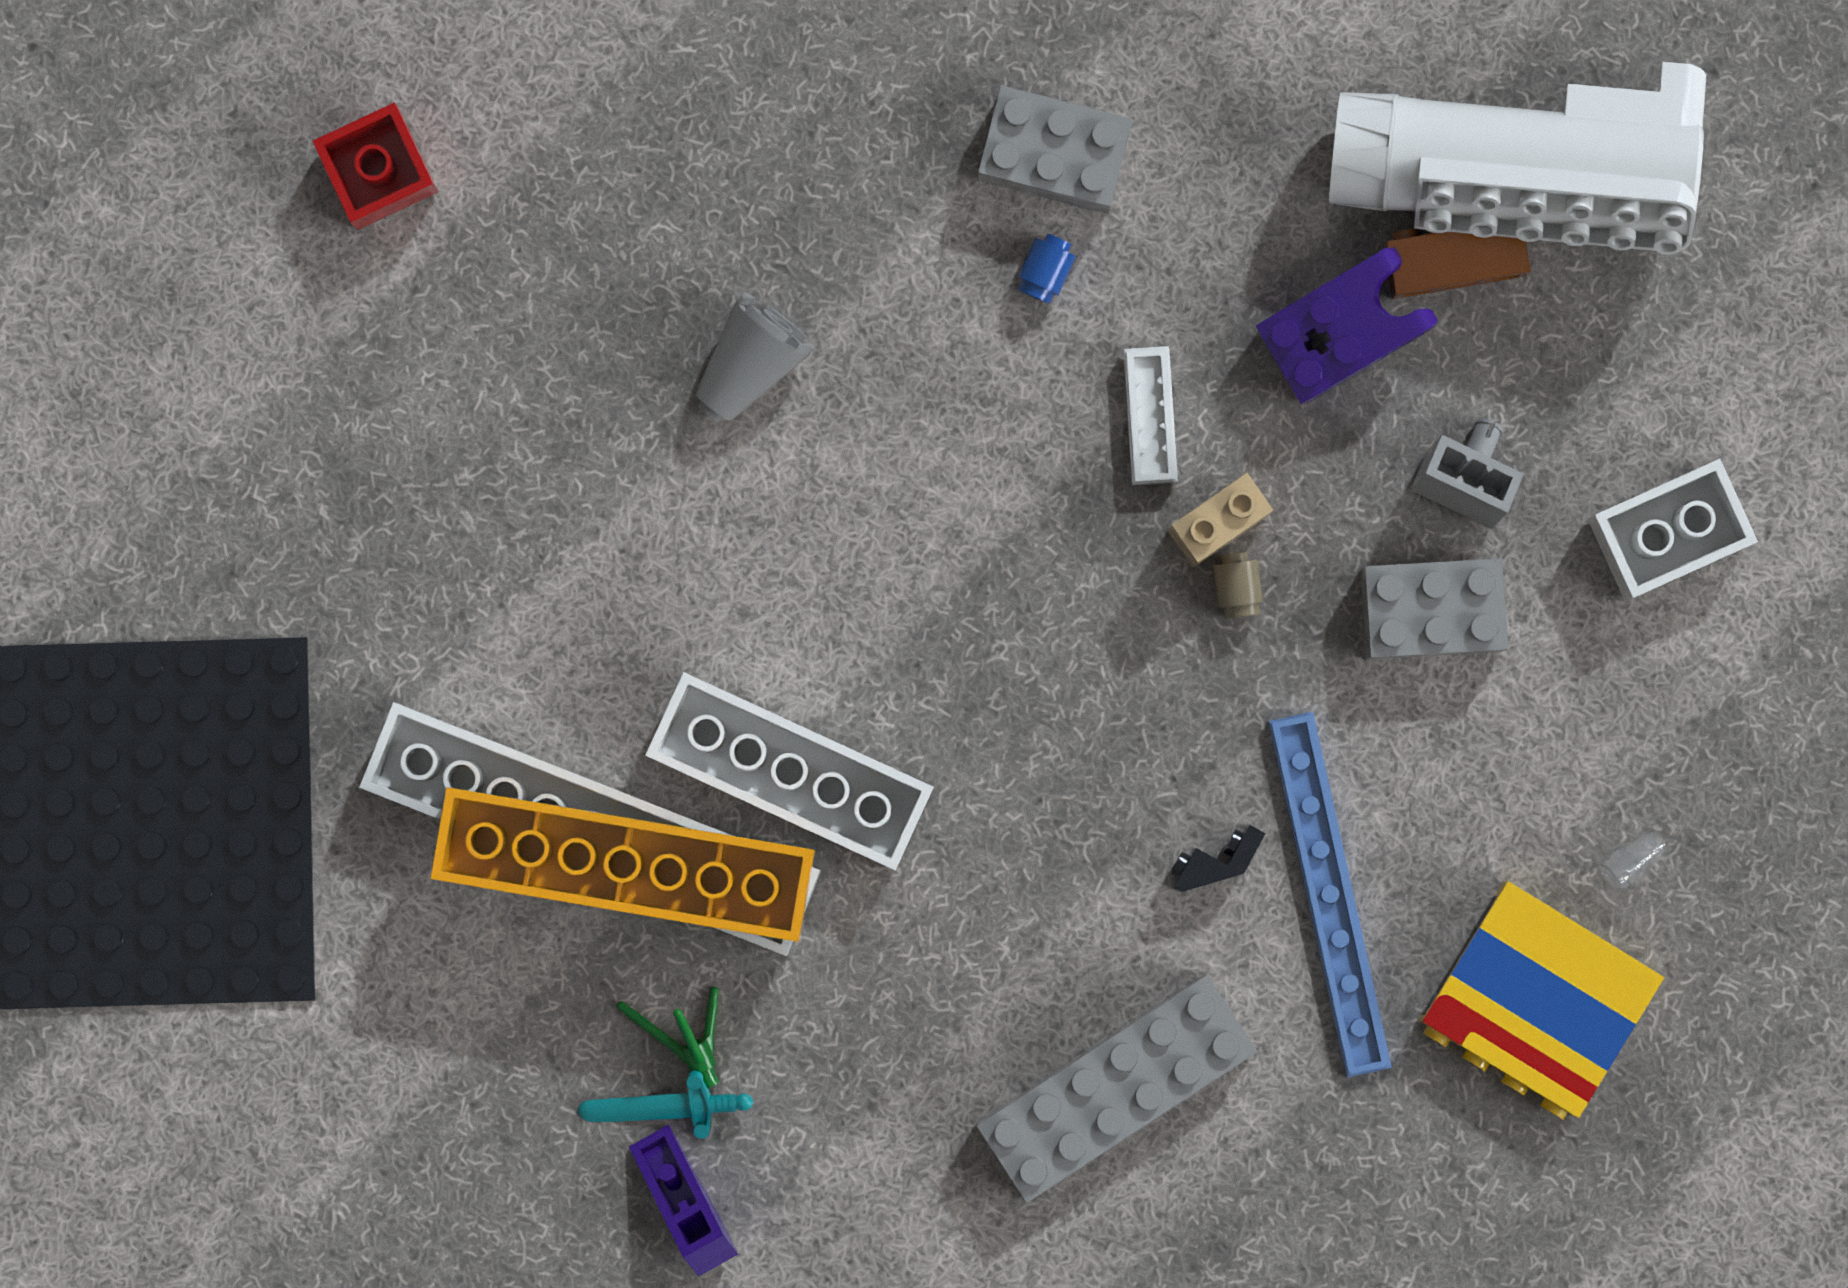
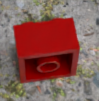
(375, 166)

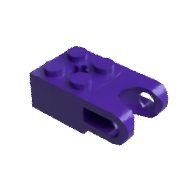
(1356, 324)

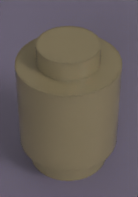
(1238, 585)

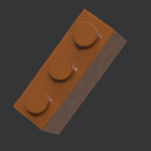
(1453, 261)

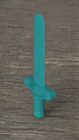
(695, 1104)

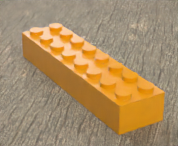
(622, 864)

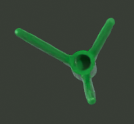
(695, 1052)

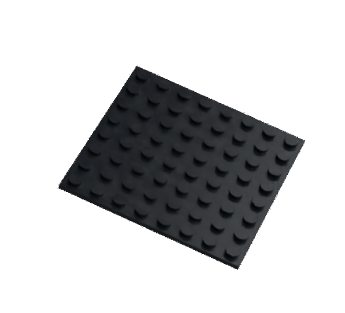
(155, 824)

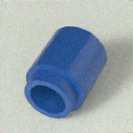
(1046, 268)

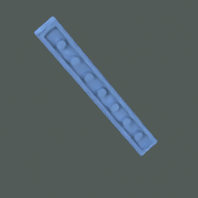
(1329, 894)

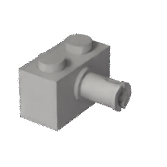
(1468, 477)

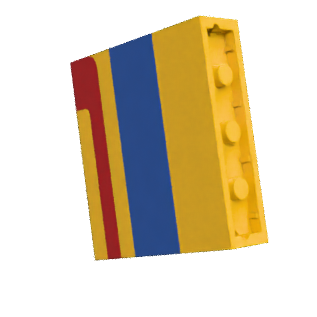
(1541, 1001)

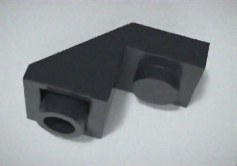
(1202, 869)

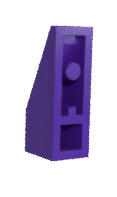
(683, 1201)

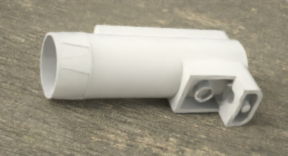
(1601, 173)

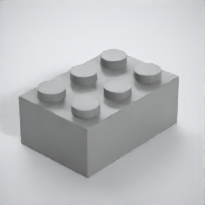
(1054, 149)
(1434, 609)

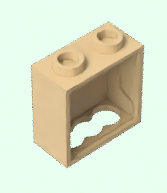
(1220, 520)

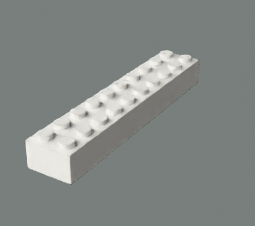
(425, 755)

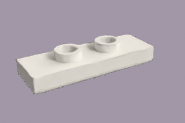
(1150, 415)

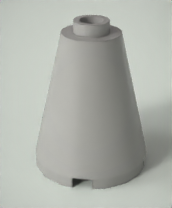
(749, 359)

